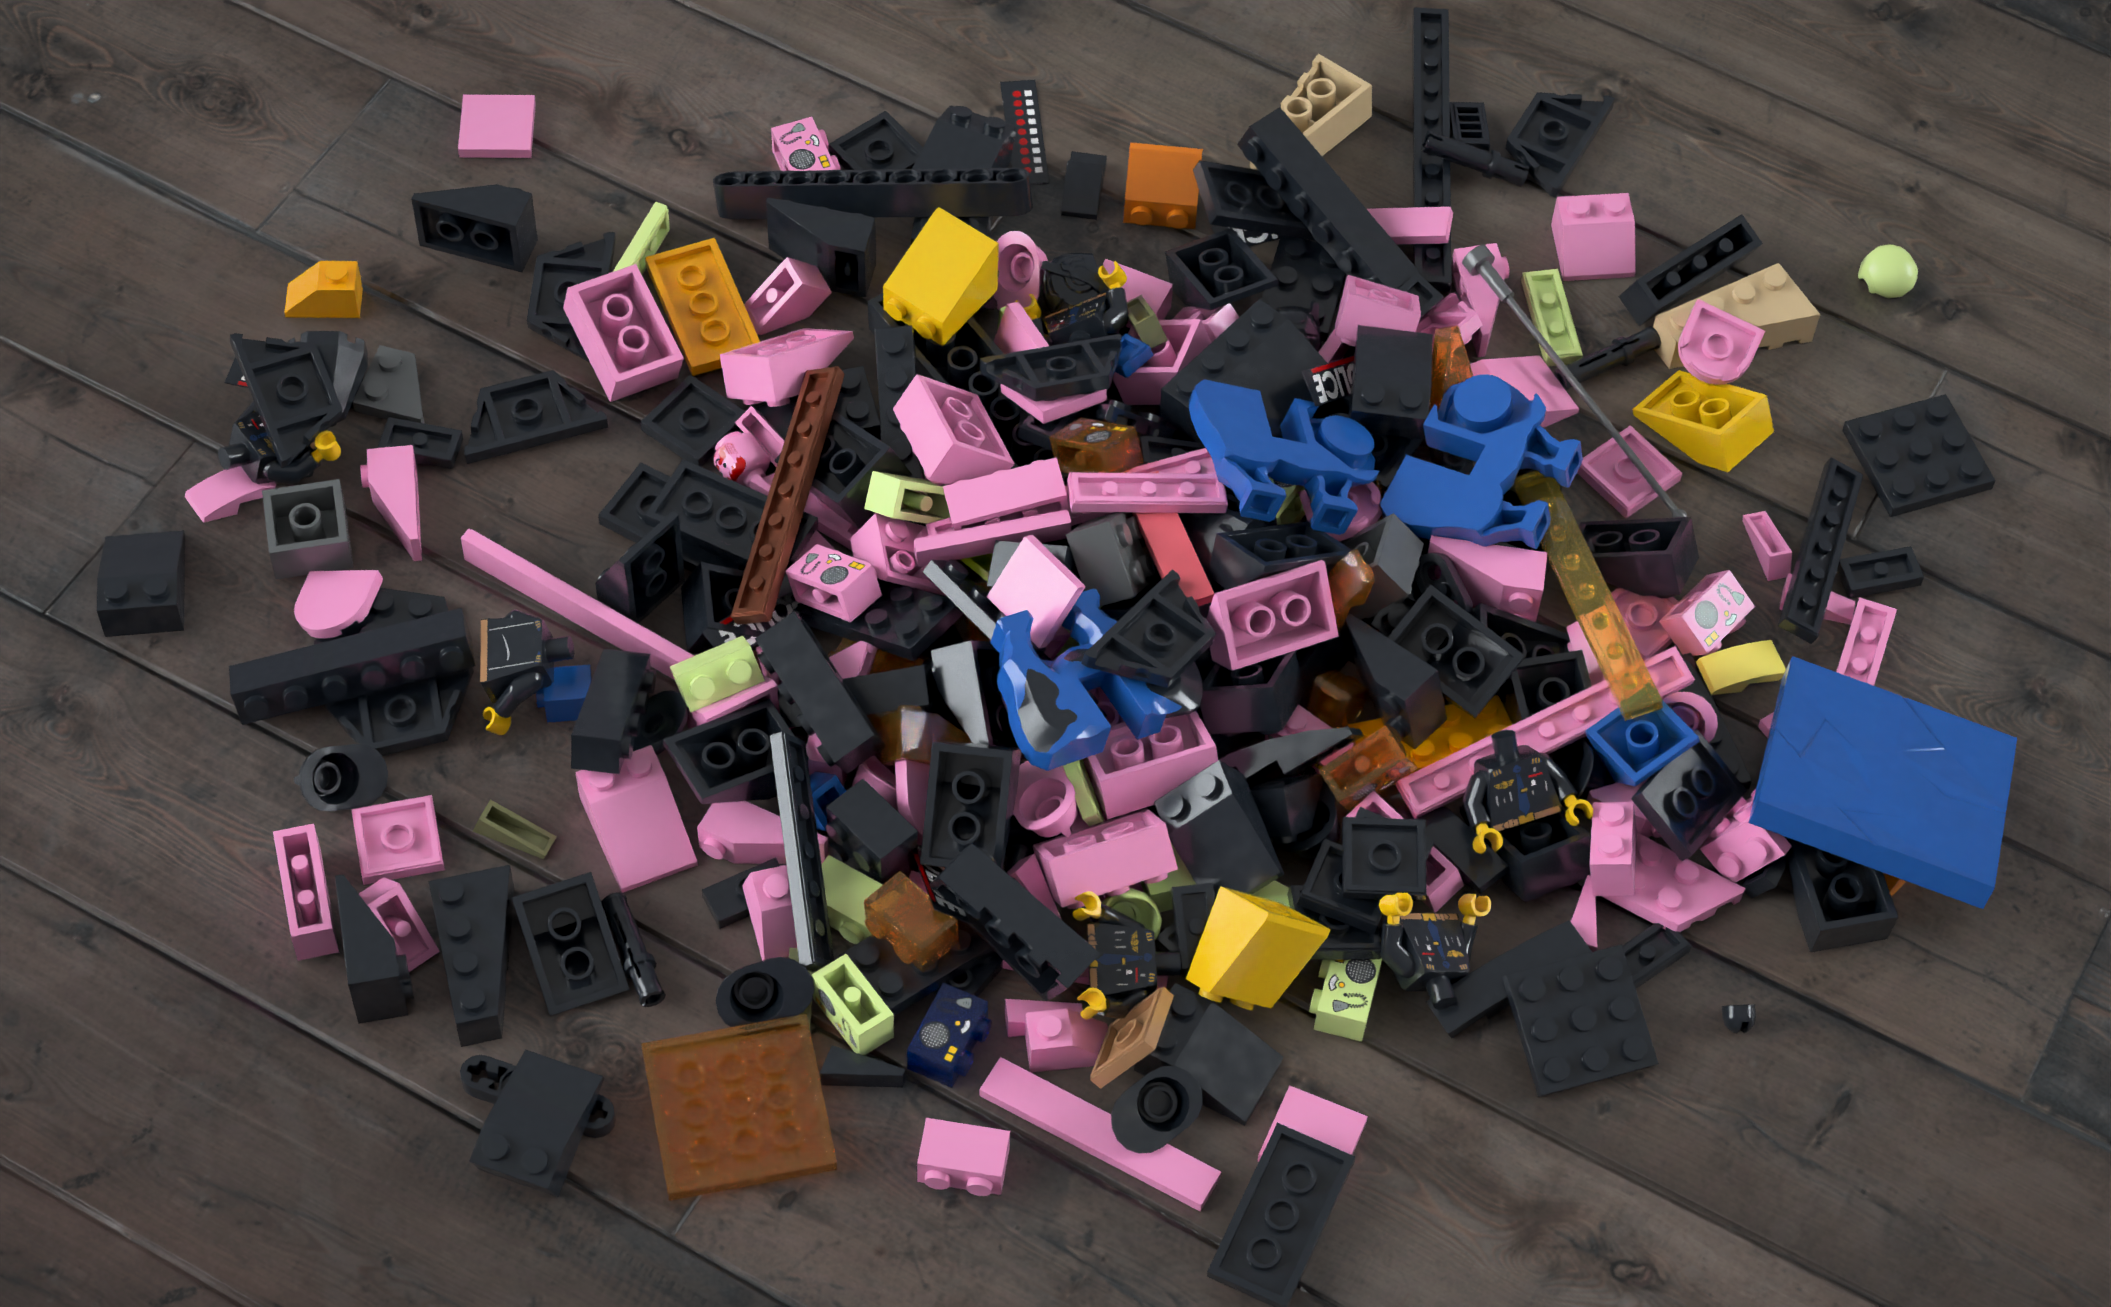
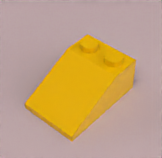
(1707, 420)

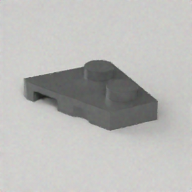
(391, 387)

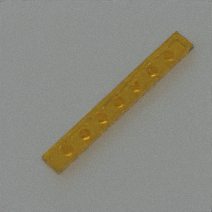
(1591, 600)

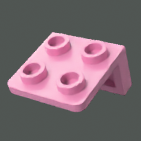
(1740, 847)

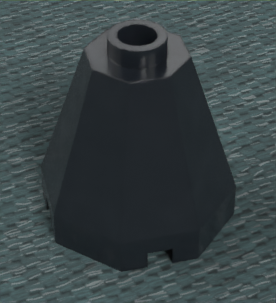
(343, 361)

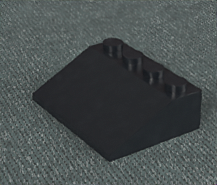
(1254, 353)

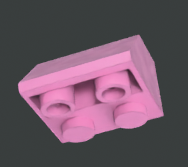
(890, 548)

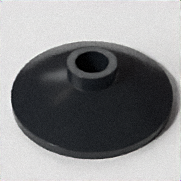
(664, 718)

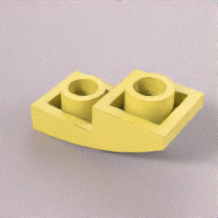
(1740, 665)

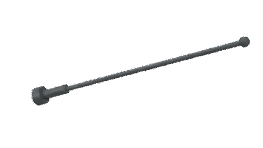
(1480, 262)

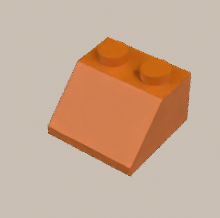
(1161, 186)

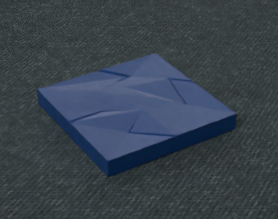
(1885, 782)

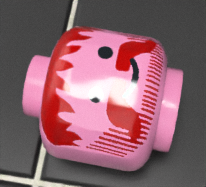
(740, 458)

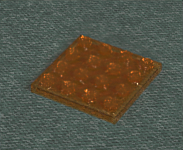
(738, 1107)

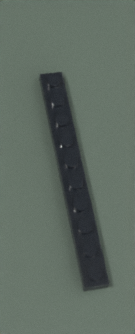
(1432, 113)

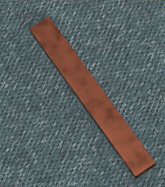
(787, 496)

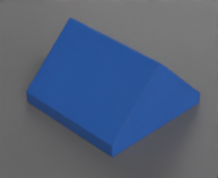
(1640, 745)

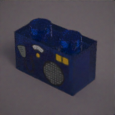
(948, 1035)

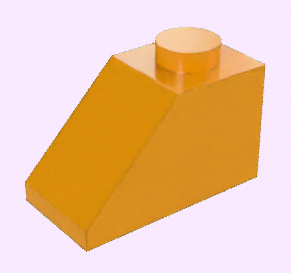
(326, 291)

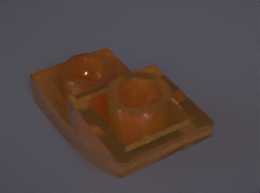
(1349, 585)

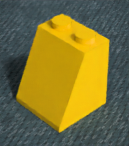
(942, 278)
(1252, 949)

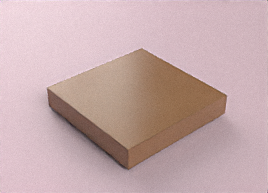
(1132, 1037)

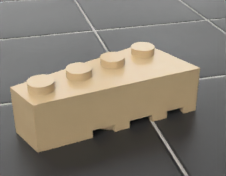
(1328, 104)
(1762, 299)

